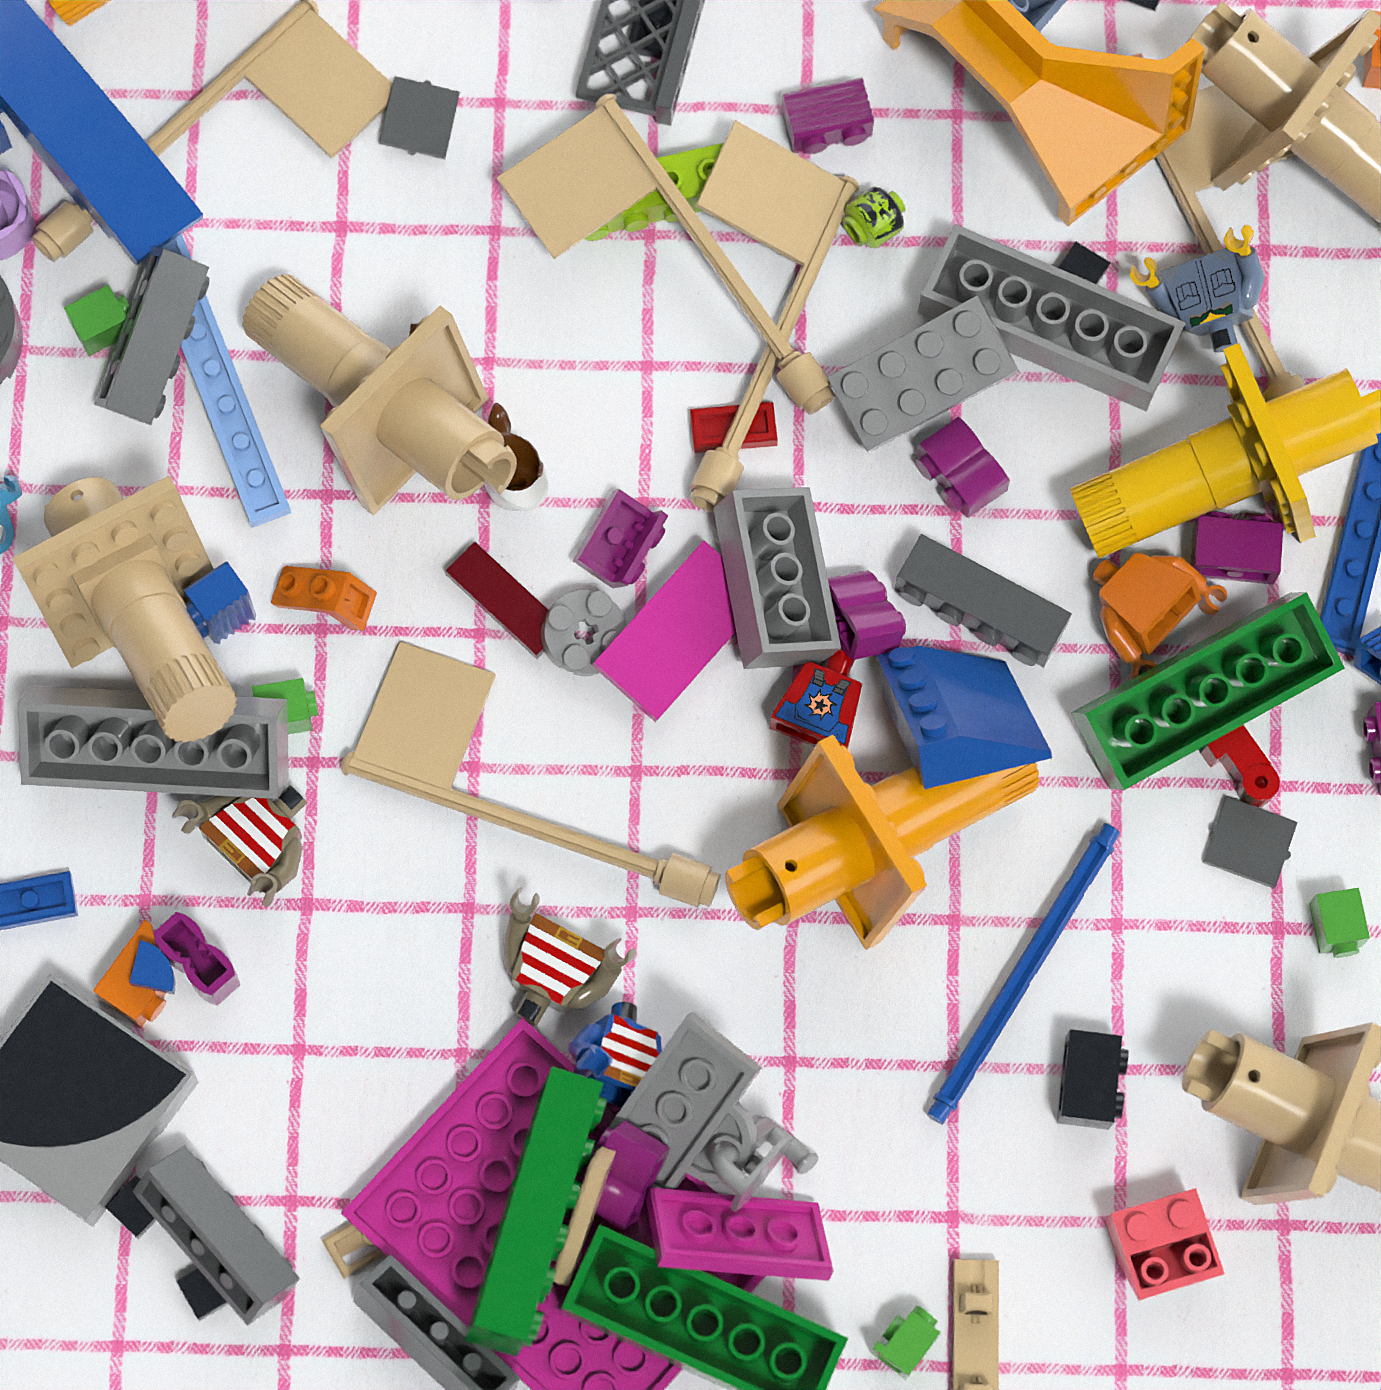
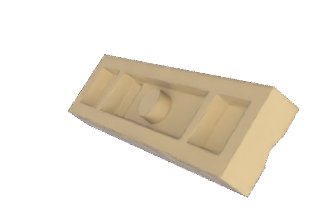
(975, 1336)

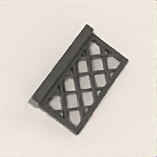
(670, 67)

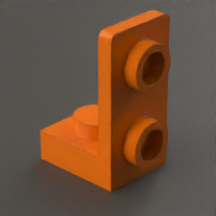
(325, 592)

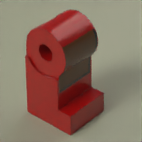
(1246, 764)

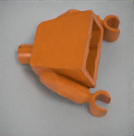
(1148, 601)

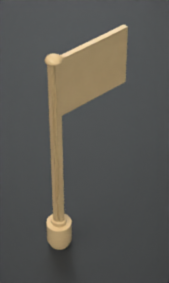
(300, 69)
(1189, 168)
(604, 170)
(793, 212)
(419, 742)

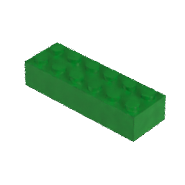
(1208, 690)
(534, 1212)
(698, 1320)

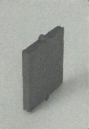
(419, 117)
(1250, 842)

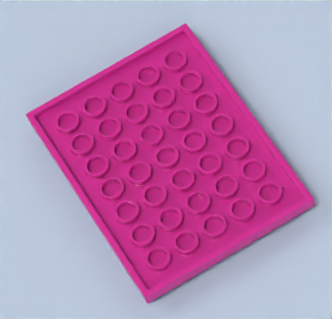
(445, 1200)

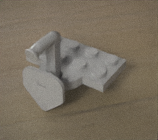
(695, 1109)

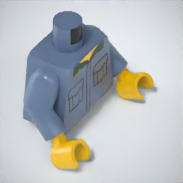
(1209, 290)

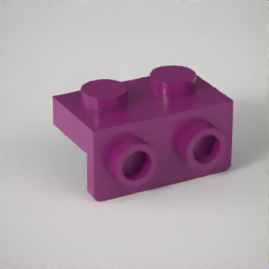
(620, 540)

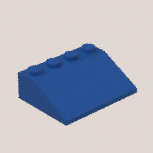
(958, 714)

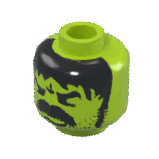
(874, 217)

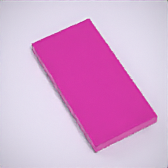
(672, 635)
(758, 1239)

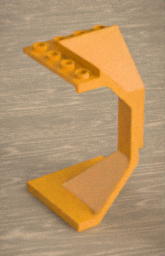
(1079, 110)

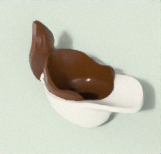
(530, 478)

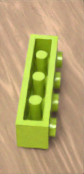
(687, 171)

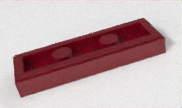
(500, 597)

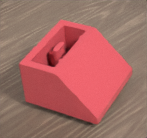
(1164, 1244)

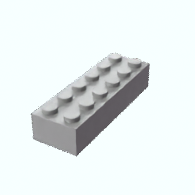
(1056, 317)
(118, 745)

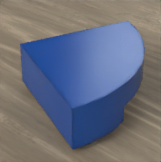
(152, 970)

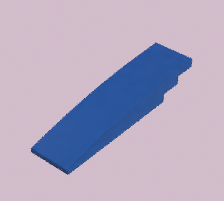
(87, 138)

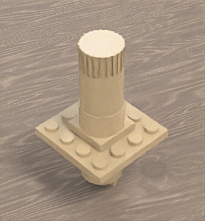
(1295, 101)
(391, 406)
(119, 582)
(1304, 1107)

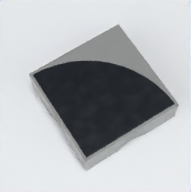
(81, 1099)

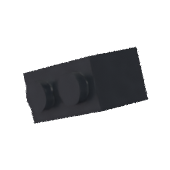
(1091, 1079)

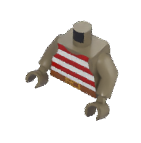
(251, 836)
(555, 964)

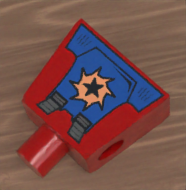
(819, 703)

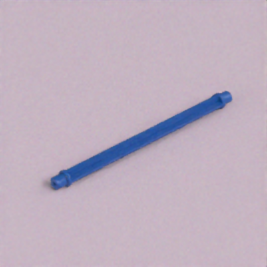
(1022, 974)

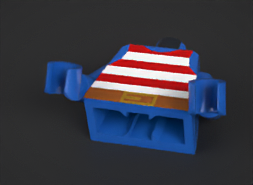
(616, 1052)

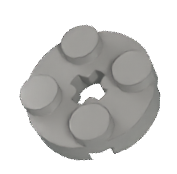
(562, 621)

